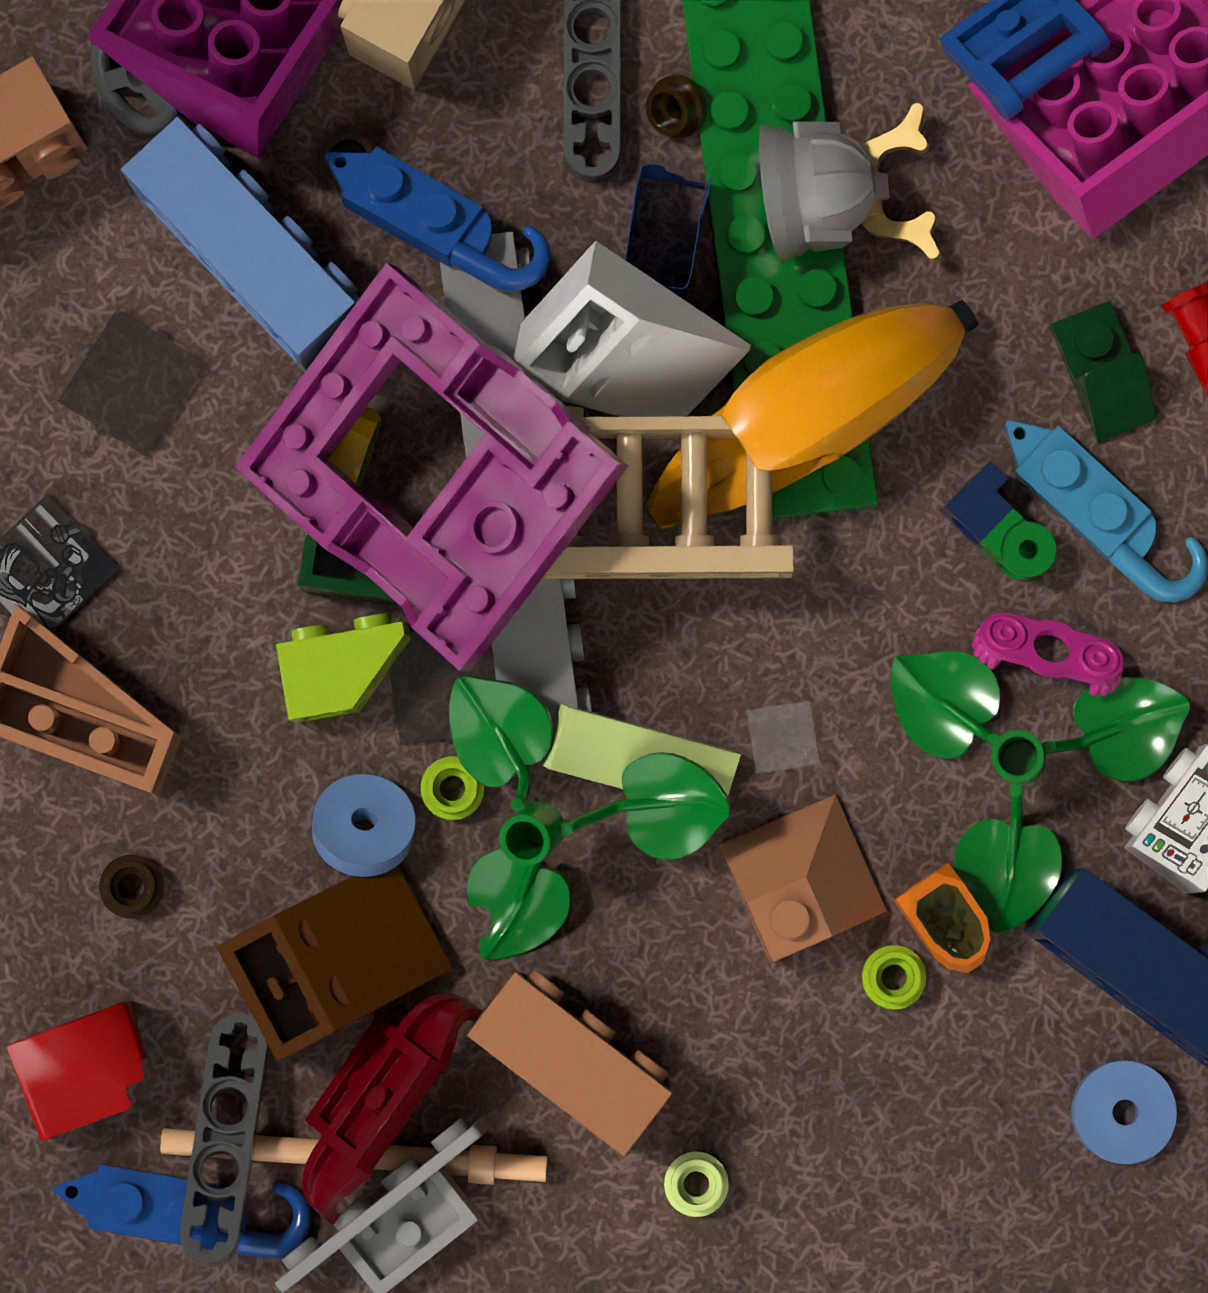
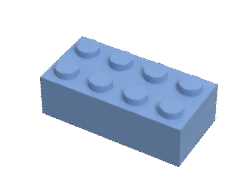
(239, 241)

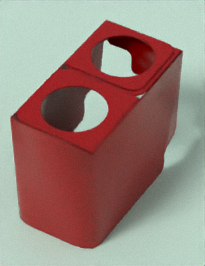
(80, 1069)

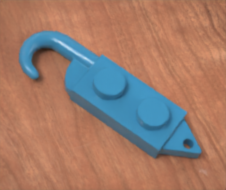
(1098, 508)

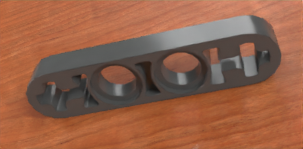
(587, 59)
(218, 1138)

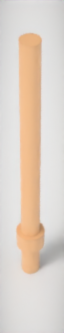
(480, 1164)

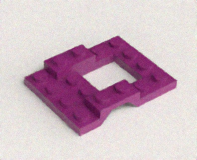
(497, 516)

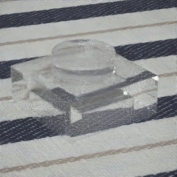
(782, 737)

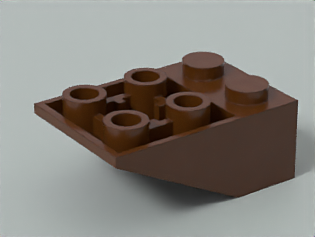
(333, 959)

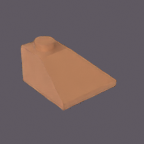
(802, 878)

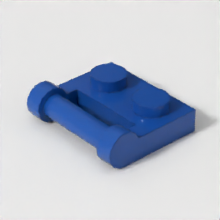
(1008, 32)

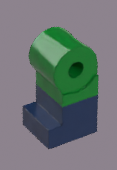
(997, 529)

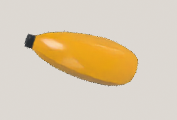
(821, 401)

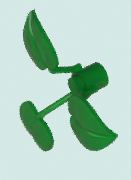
(947, 701)
(501, 731)

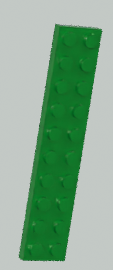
(755, 69)

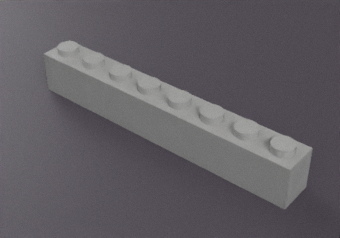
(536, 643)

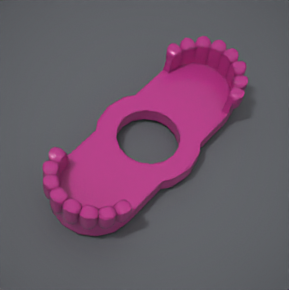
(1013, 637)

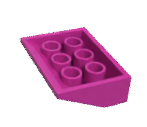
(1117, 121)

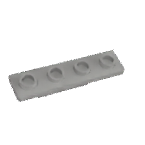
(404, 1225)

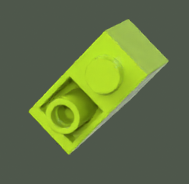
(338, 671)

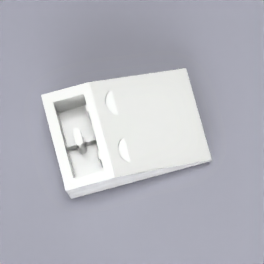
(624, 342)

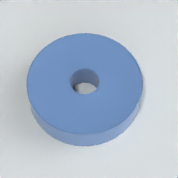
(357, 850)
(1153, 1116)

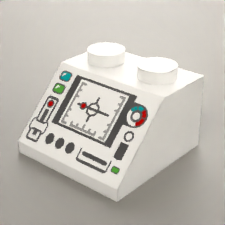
(1174, 832)

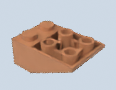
(33, 131)

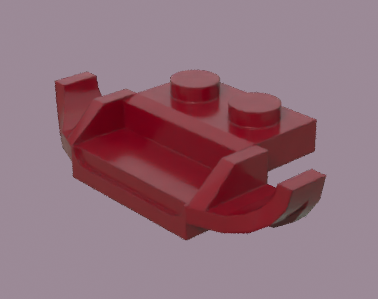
(377, 1096)

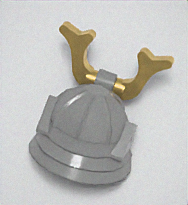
(827, 185)

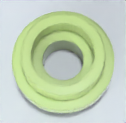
(696, 1205)

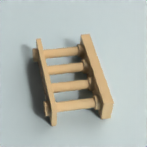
(694, 550)

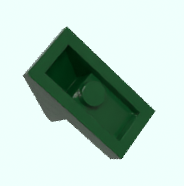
(1104, 371)

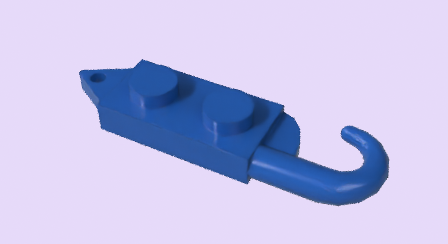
(431, 217)
(152, 1208)

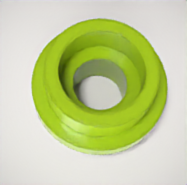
(431, 790)
(914, 973)

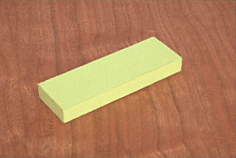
(603, 746)

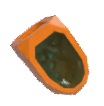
(947, 919)

